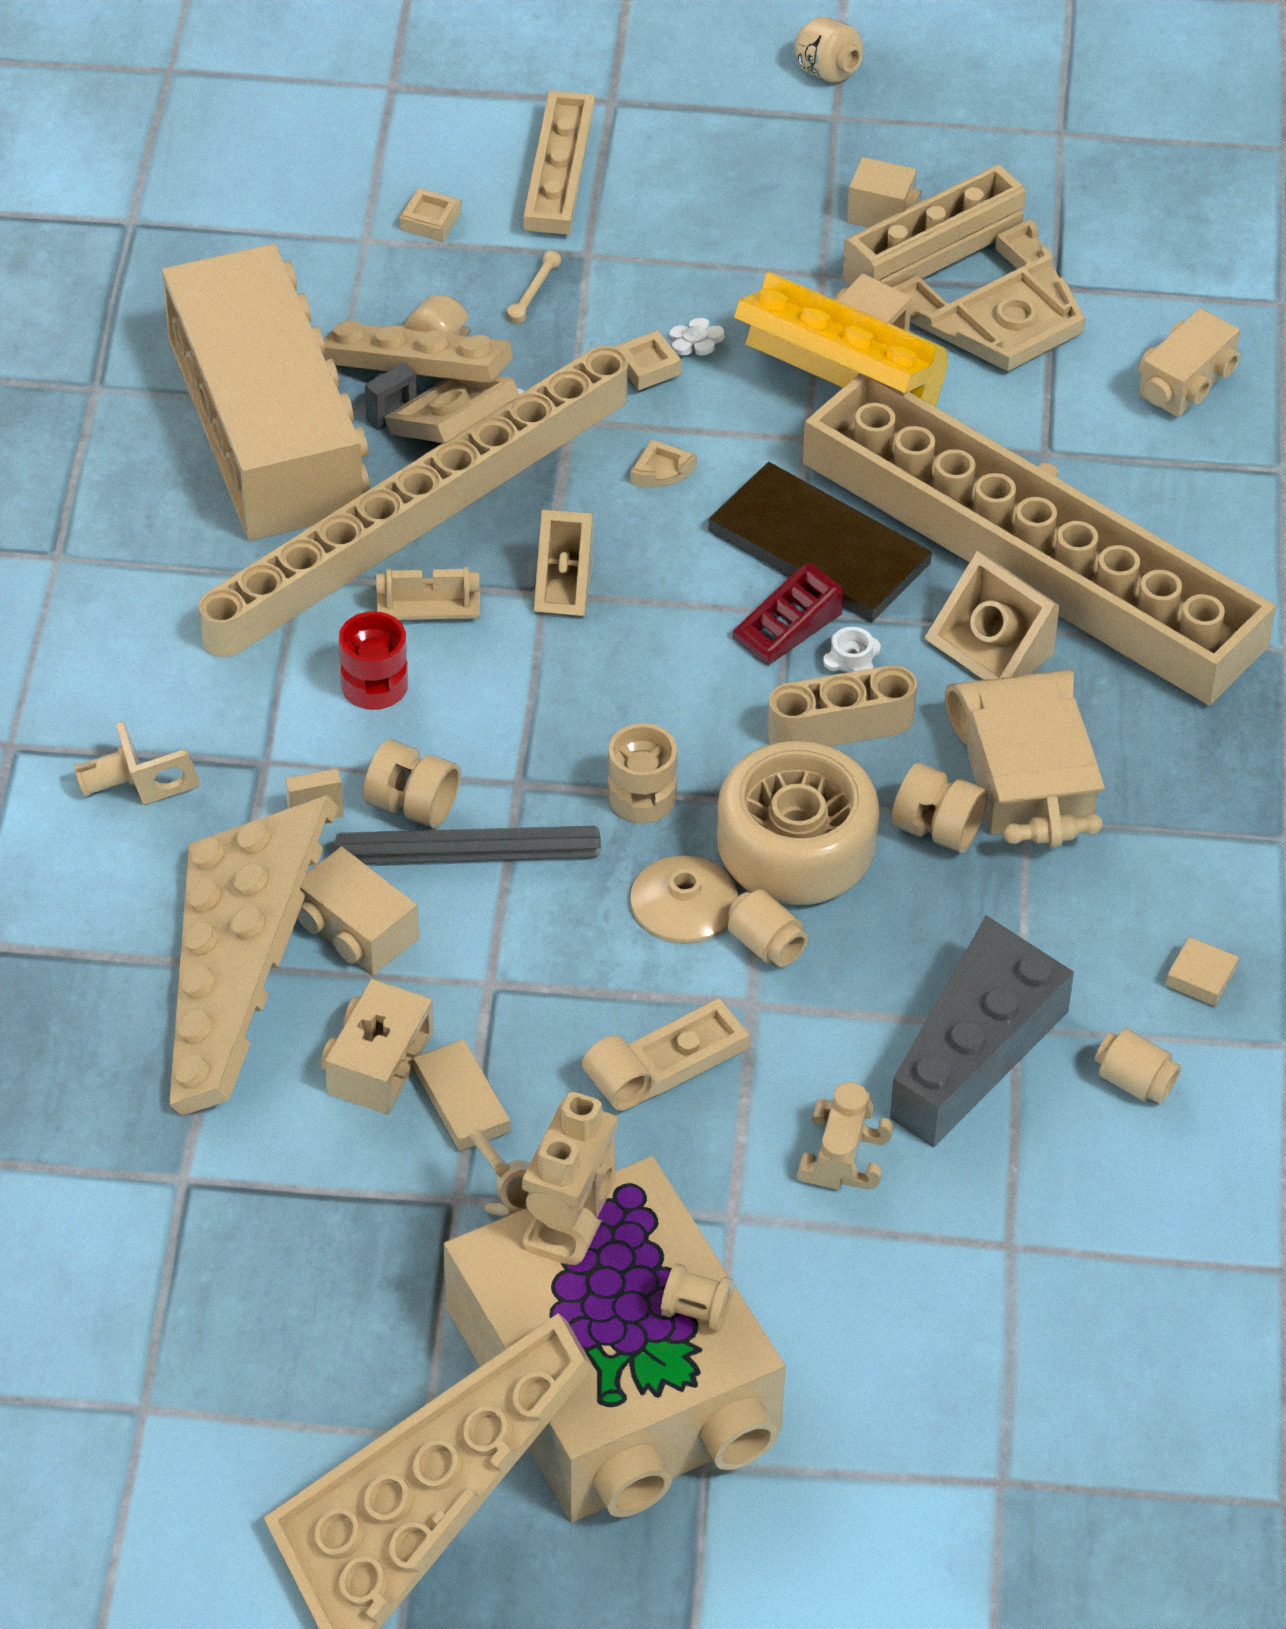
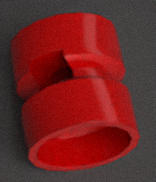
(373, 660)

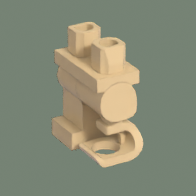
(571, 1177)

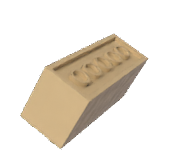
(264, 390)

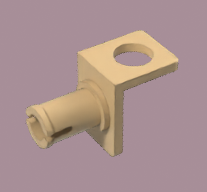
(125, 767)

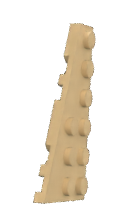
(236, 928)
(395, 1506)

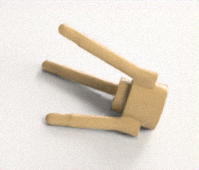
(507, 1180)

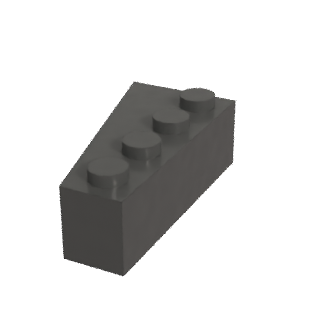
(981, 1026)

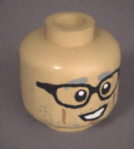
(829, 49)

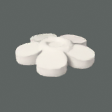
(696, 337)

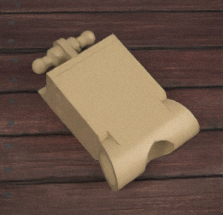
(1029, 755)

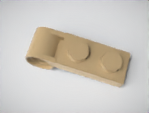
(666, 1056)

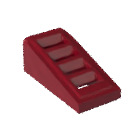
(806, 588)

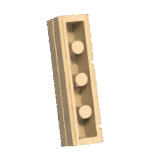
(937, 229)

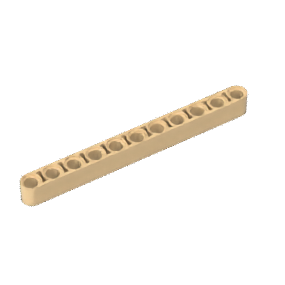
(412, 502)

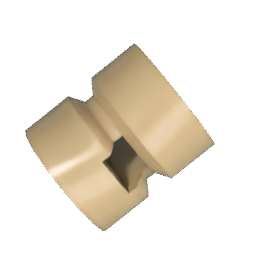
(642, 773)
(406, 782)
(944, 809)

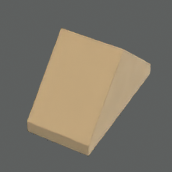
(564, 562)

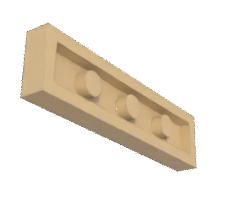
(559, 162)

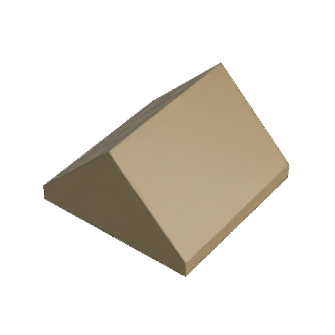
(995, 622)

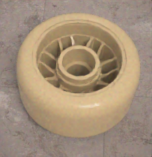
(797, 822)

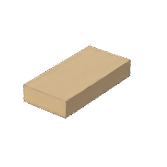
(461, 1093)

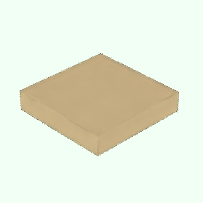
(450, 408)

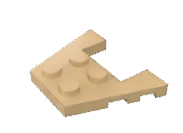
(1009, 317)

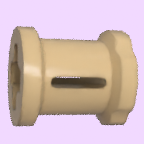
(697, 1297)

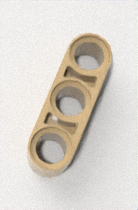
(843, 707)

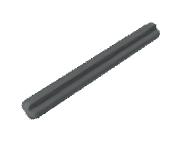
(472, 844)

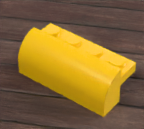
(839, 339)

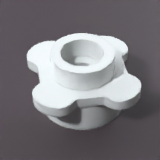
(851, 650)

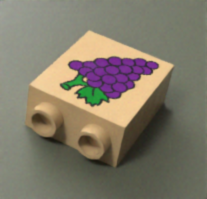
(660, 1385)

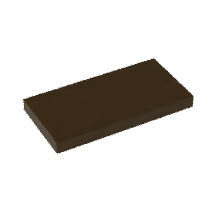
(799, 524)

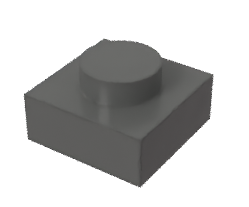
(389, 393)

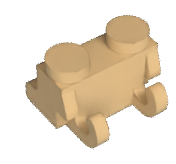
(842, 1140)

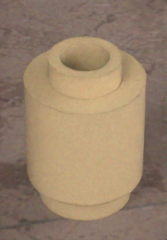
(767, 928)
(1137, 1066)

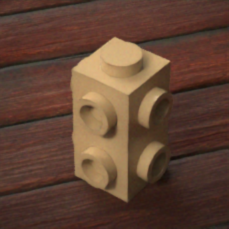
(1189, 362)

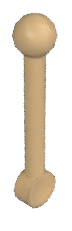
(517, 312)

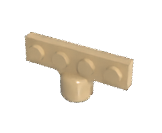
(428, 343)

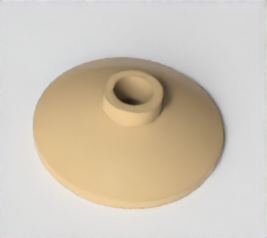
(683, 899)

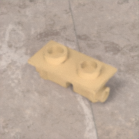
(445, 596)

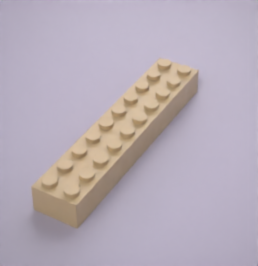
(1079, 553)

